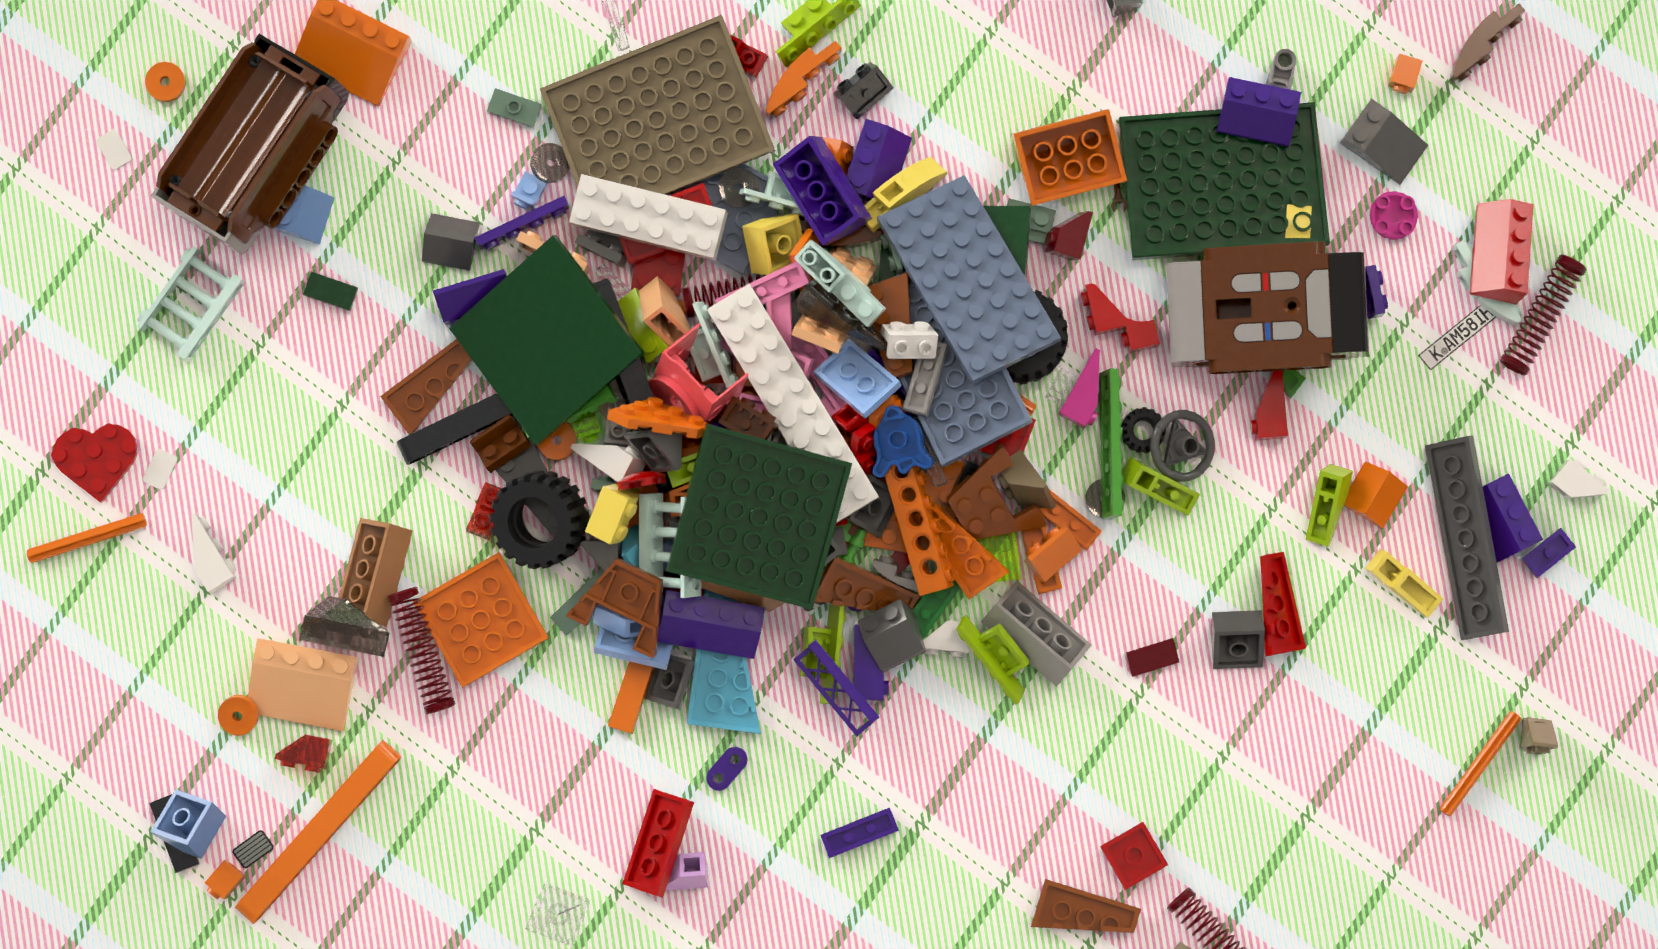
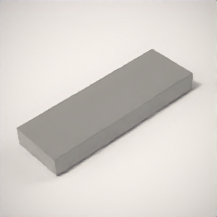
(924, 382)

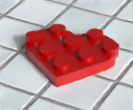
(97, 458)

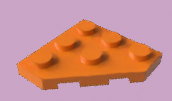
(659, 416)

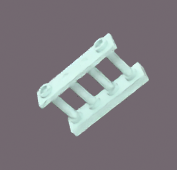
(215, 306)
(651, 542)

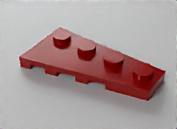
(1280, 611)

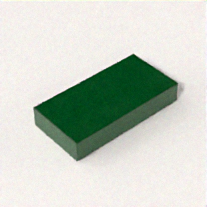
(330, 291)

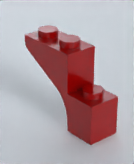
(1107, 318)

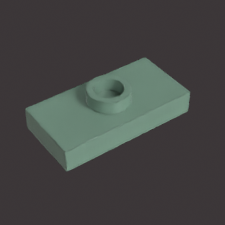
(514, 108)

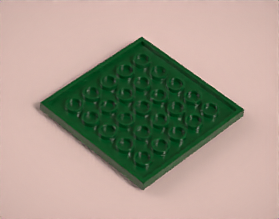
(759, 516)

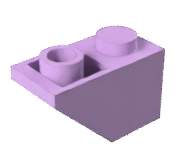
(689, 872)

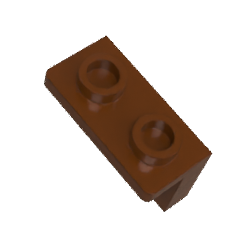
(744, 419)
(500, 443)

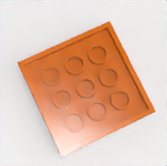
(481, 620)

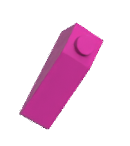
(1083, 398)

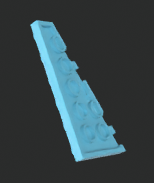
(722, 690)

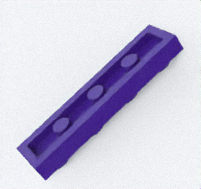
(532, 219)

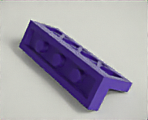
(843, 681)

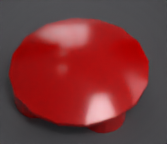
(641, 479)

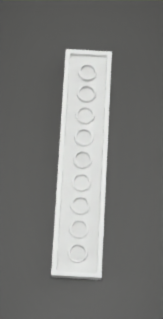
(786, 389)

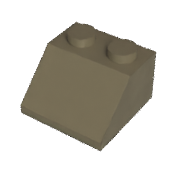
(1025, 483)

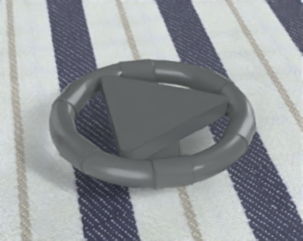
(1182, 445)

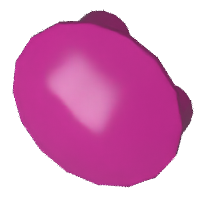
(1393, 215)

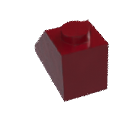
(1069, 237)

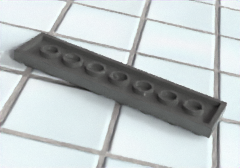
(1467, 538)

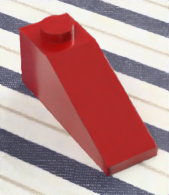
(1270, 415)

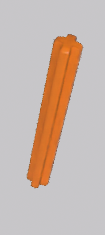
(86, 538)
(1480, 763)

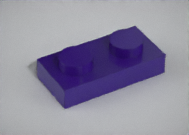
(1548, 552)

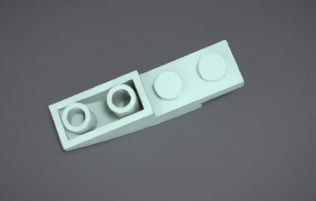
(841, 282)
(1504, 311)

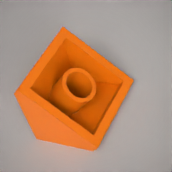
(1375, 494)

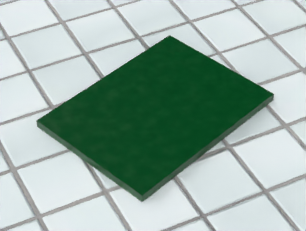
(1214, 188)

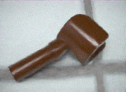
(1118, 197)

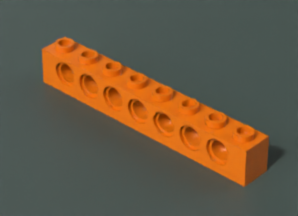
(911, 531)

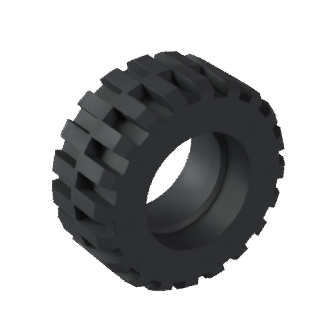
(1044, 361)
(511, 529)

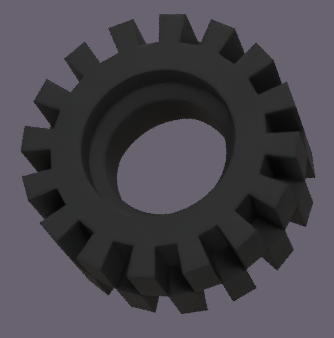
(1128, 424)

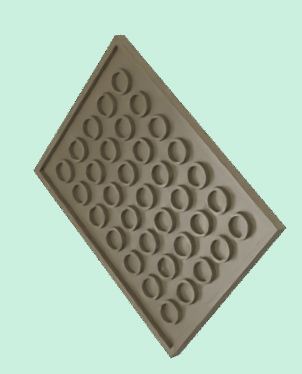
(661, 113)

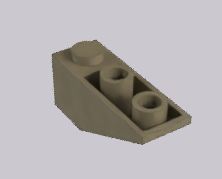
(1538, 736)

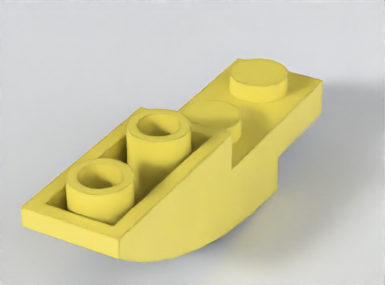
(904, 187)

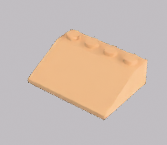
(302, 684)

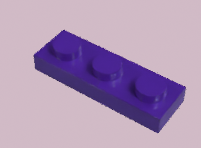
(859, 832)

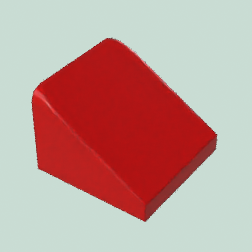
(849, 418)

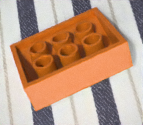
(353, 49)
(1069, 157)

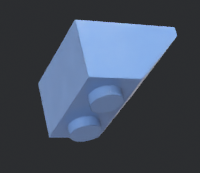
(307, 216)
(188, 823)

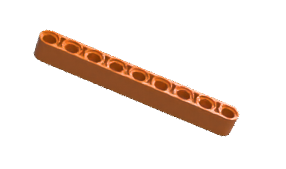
(318, 832)

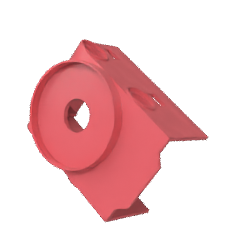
(679, 388)

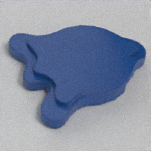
(899, 443)

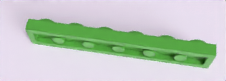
(1110, 438)

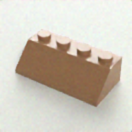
(375, 567)

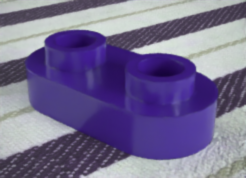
(726, 768)

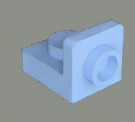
(528, 191)

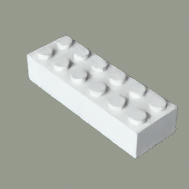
(648, 217)

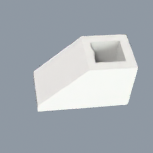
(1575, 482)
(946, 640)

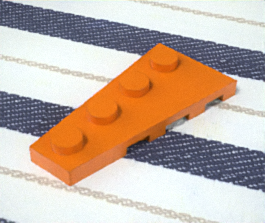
(971, 563)

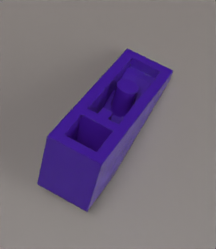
(867, 674)

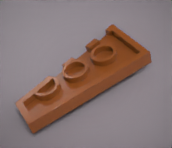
(896, 299)
(423, 388)
(859, 588)
(1079, 910)

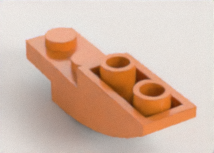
(792, 83)

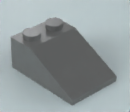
(1384, 142)

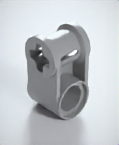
(1279, 75)

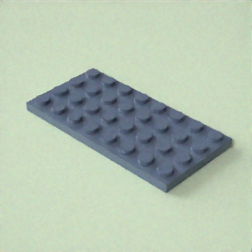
(968, 279)
(964, 413)

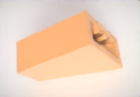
(662, 311)

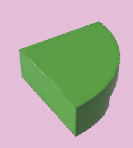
(1292, 382)

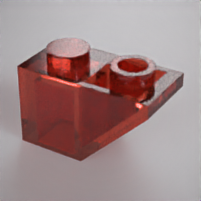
(308, 751)

